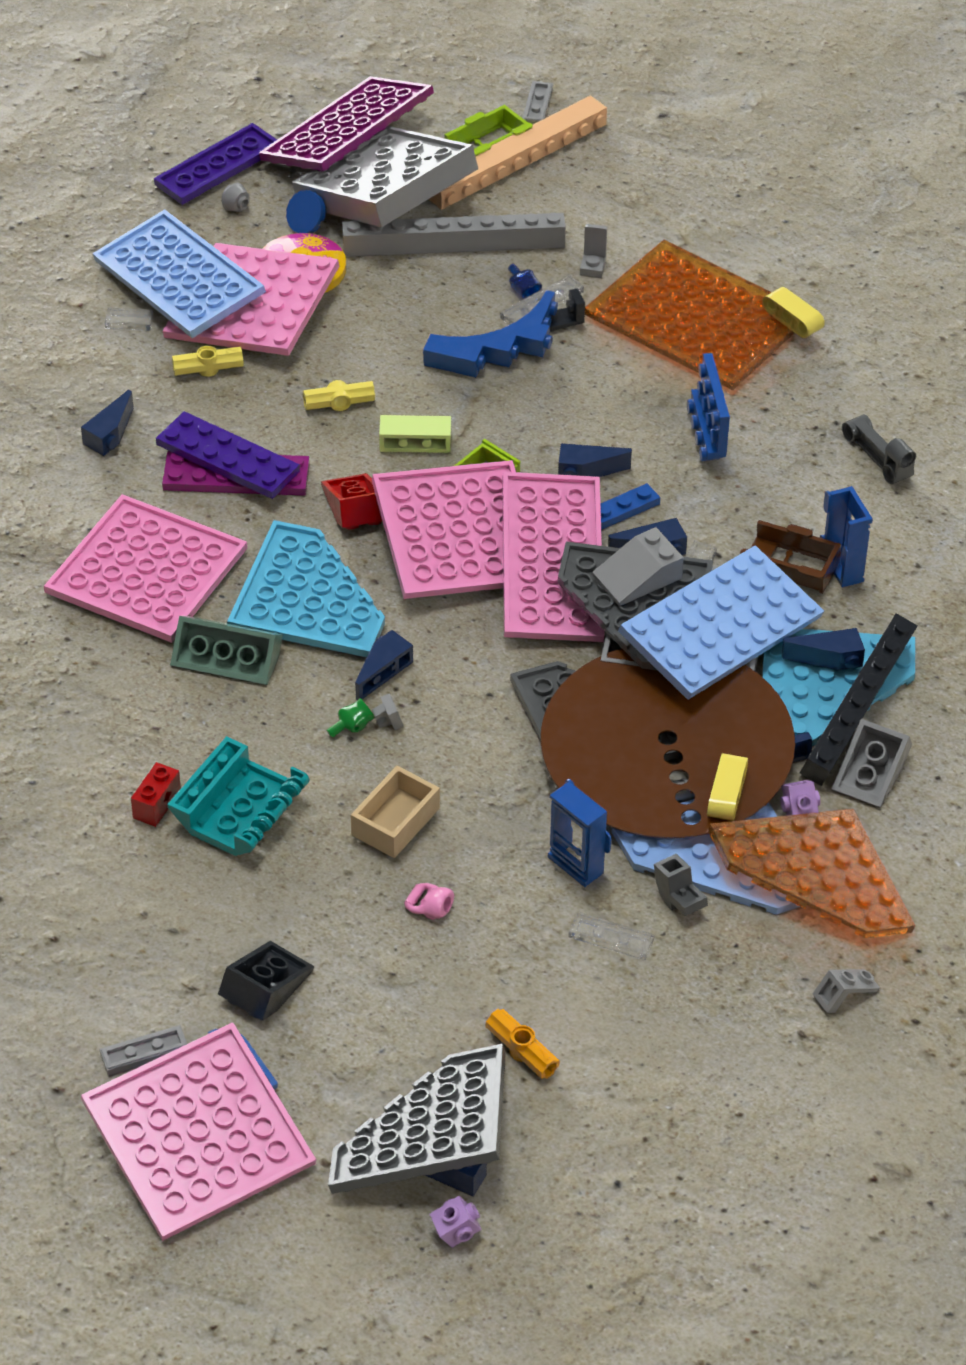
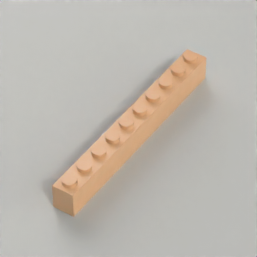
(527, 148)

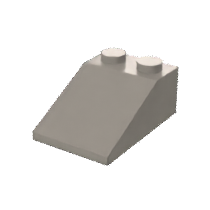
(640, 567)
(872, 763)

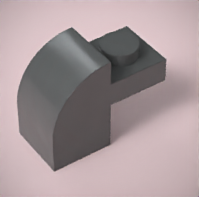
(676, 886)

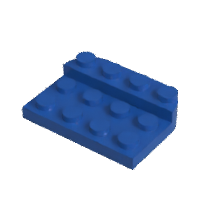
(709, 412)

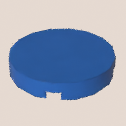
(305, 212)

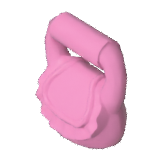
(434, 904)

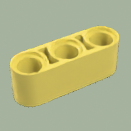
(793, 312)
(727, 787)

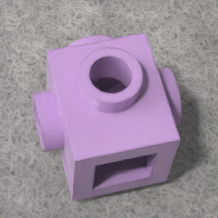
(800, 798)
(456, 1221)

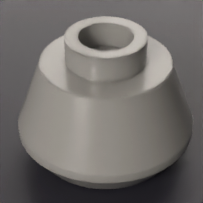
(235, 198)

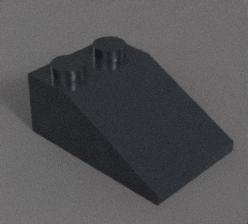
(264, 979)

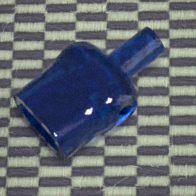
(524, 281)

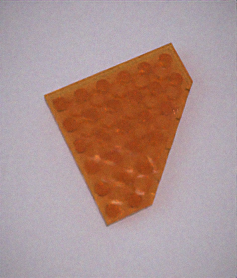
(819, 864)

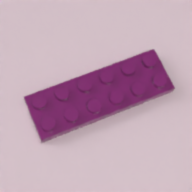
(186, 475)

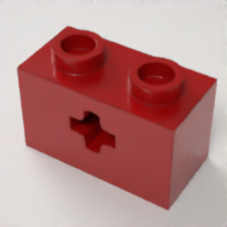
(154, 794)

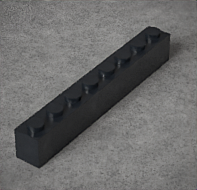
(858, 699)

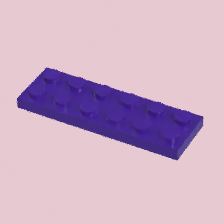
(214, 164)
(228, 454)

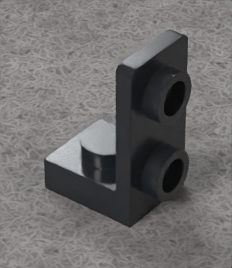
(572, 314)

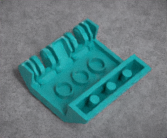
(234, 798)

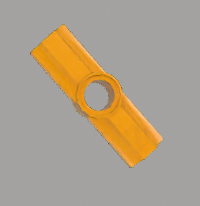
(530, 1052)

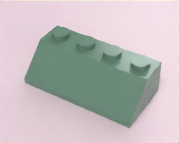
(225, 649)

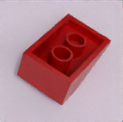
(352, 501)

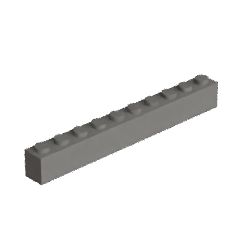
(455, 234)

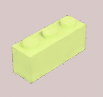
(415, 433)

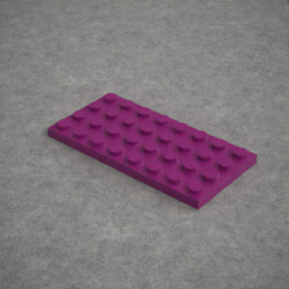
(346, 123)

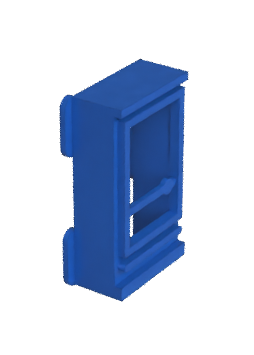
(850, 533)
(572, 804)

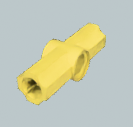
(207, 361)
(338, 395)

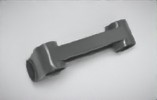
(893, 458)

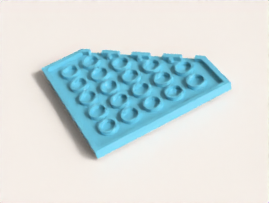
(307, 594)
(816, 692)

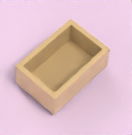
(395, 811)

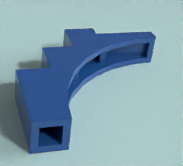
(470, 353)

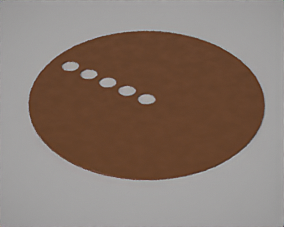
(606, 734)

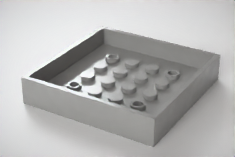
(389, 175)

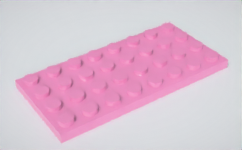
(537, 522)

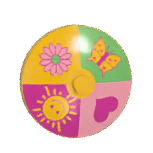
(314, 246)

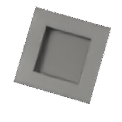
(387, 714)

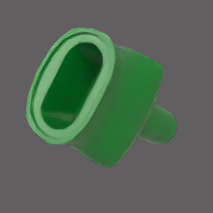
(352, 717)

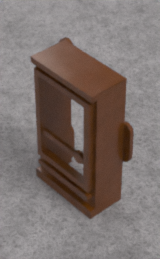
(801, 541)

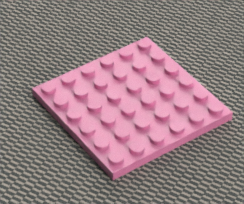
(278, 316)
(444, 527)
(145, 567)
(198, 1130)

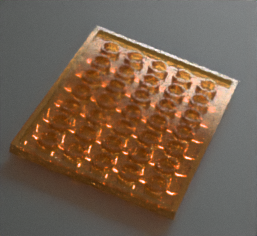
(692, 309)

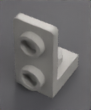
(594, 251)
(839, 983)

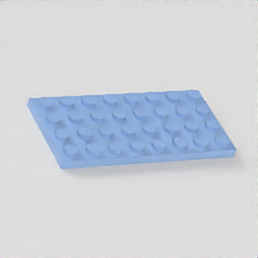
(179, 273)
(720, 621)

